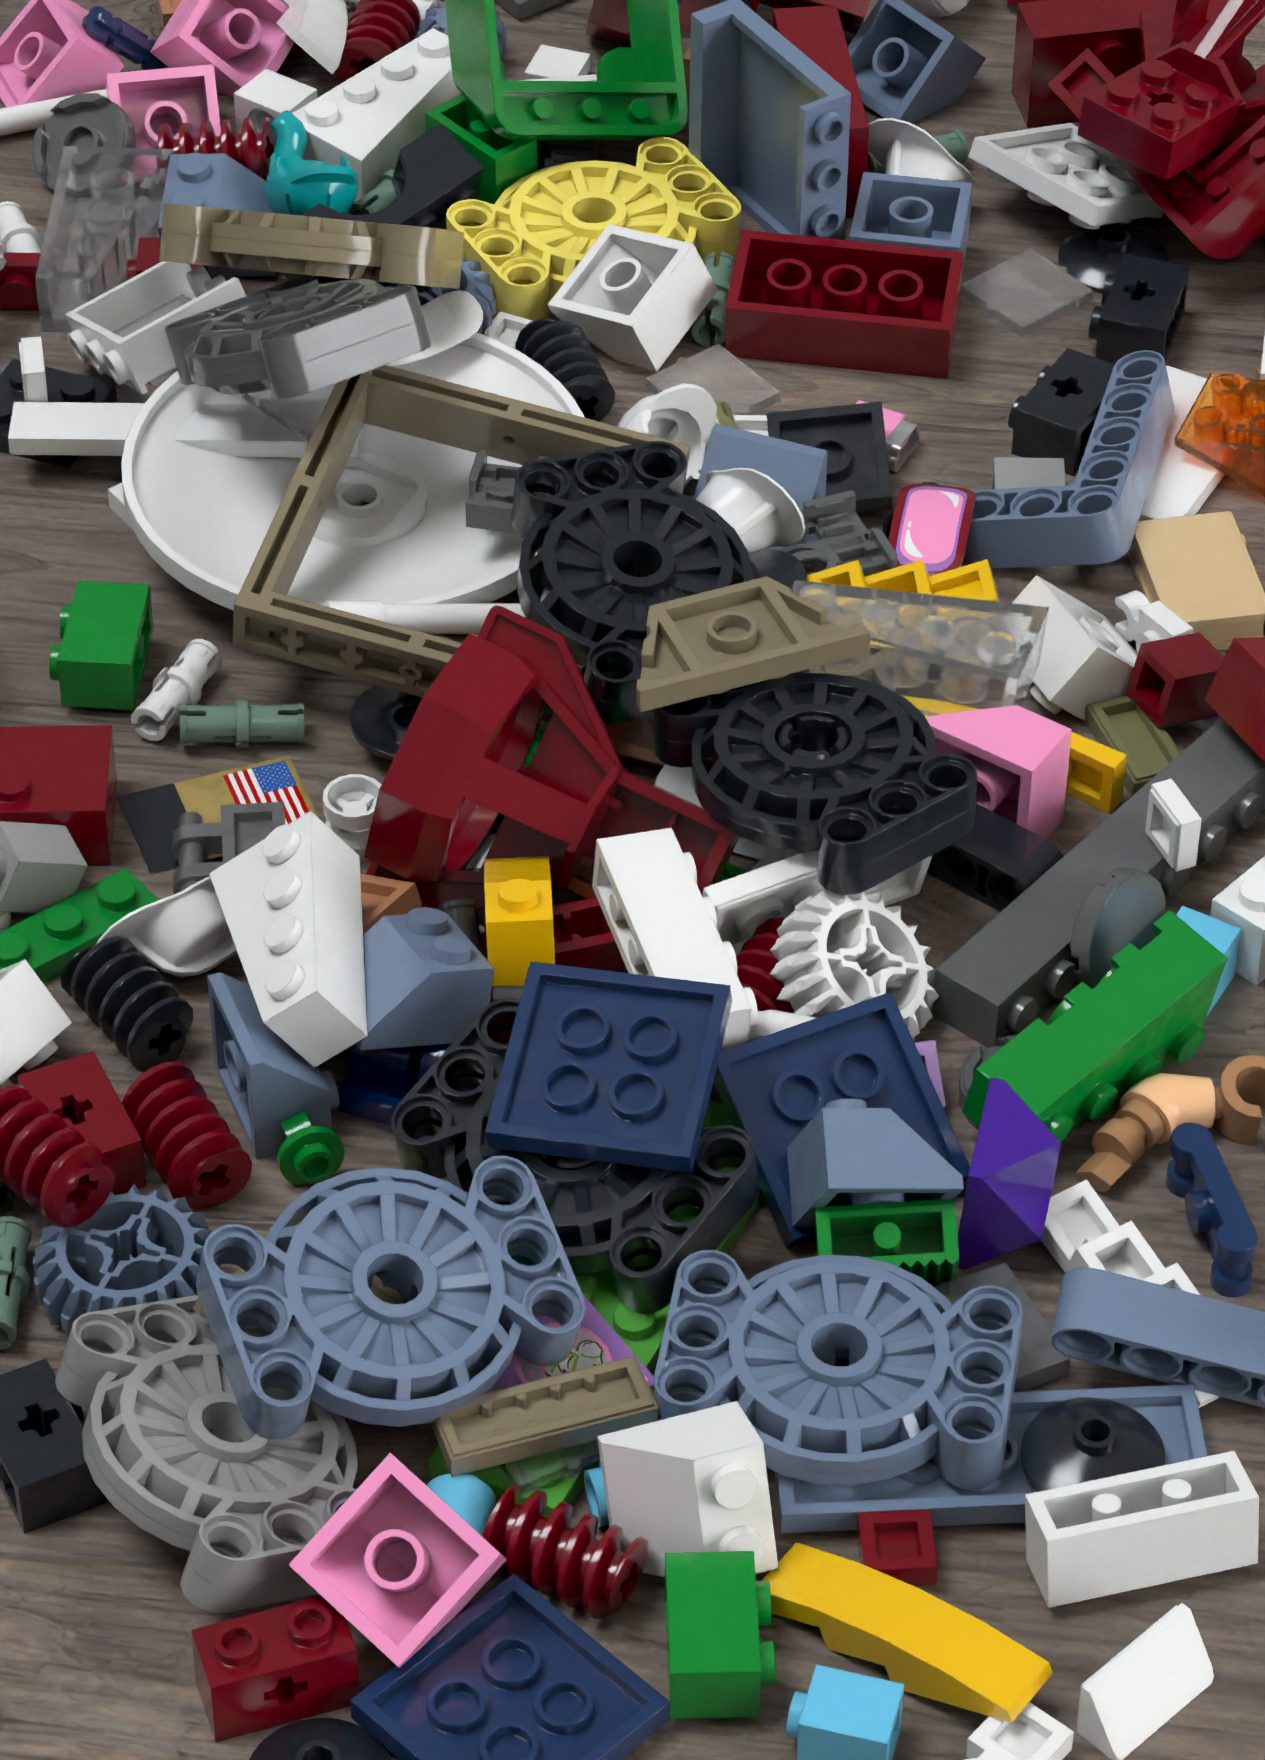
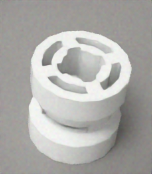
(350, 809)

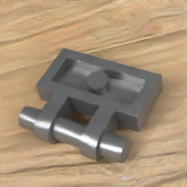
(238, 831)

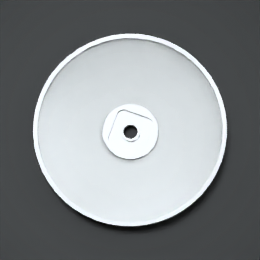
(411, 545)

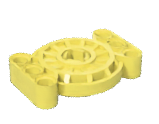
(557, 214)

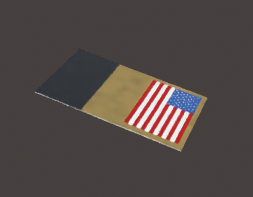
(156, 811)

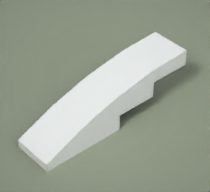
(317, 28)
(1085, 1234)

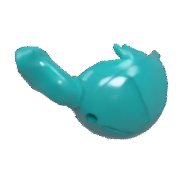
(301, 184)

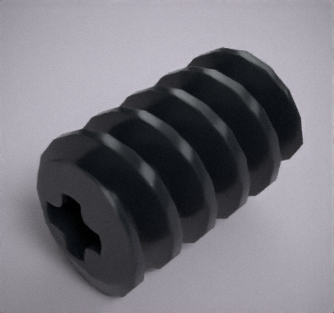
(569, 357)
(129, 1002)

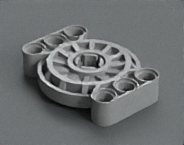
(185, 1463)

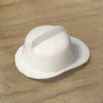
(913, 152)
(754, 507)
(180, 932)

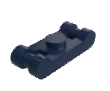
(1213, 1207)

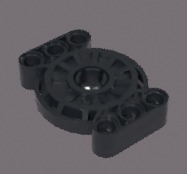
(610, 517)
(823, 771)
(600, 1209)

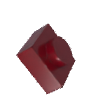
(18, 282)
(899, 1545)

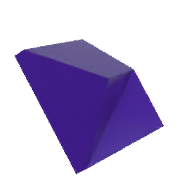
(1007, 1179)

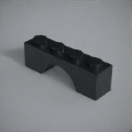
(427, 181)

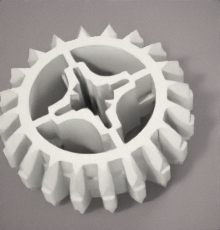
(865, 957)

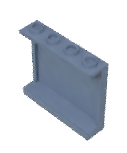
(768, 123)

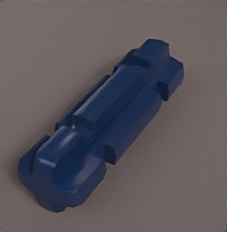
(121, 38)

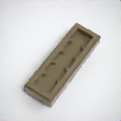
(545, 1416)

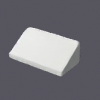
(1144, 1685)

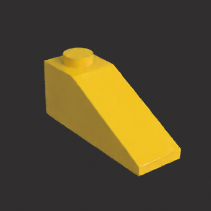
(518, 916)

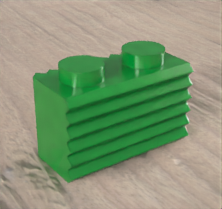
(906, 1234)

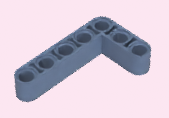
(1103, 507)
(1161, 1334)

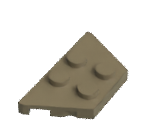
(735, 640)

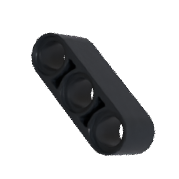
(994, 860)

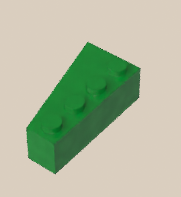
(1110, 1035)

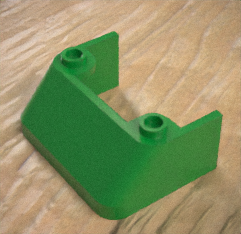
(635, 94)

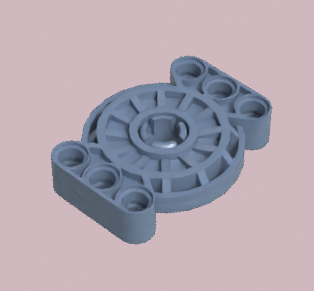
(376, 1357)
(917, 1381)

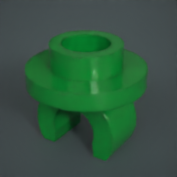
(309, 1151)

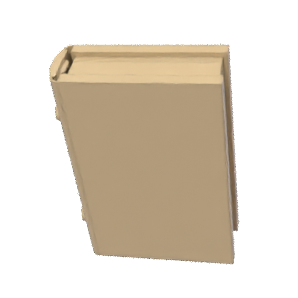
(1201, 574)

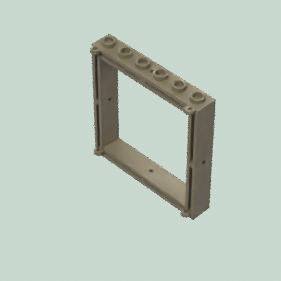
(417, 406)

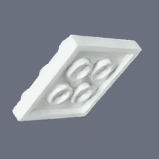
(1065, 173)

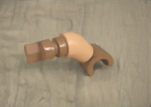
(1167, 1100)

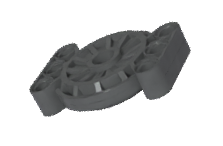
(298, 336)

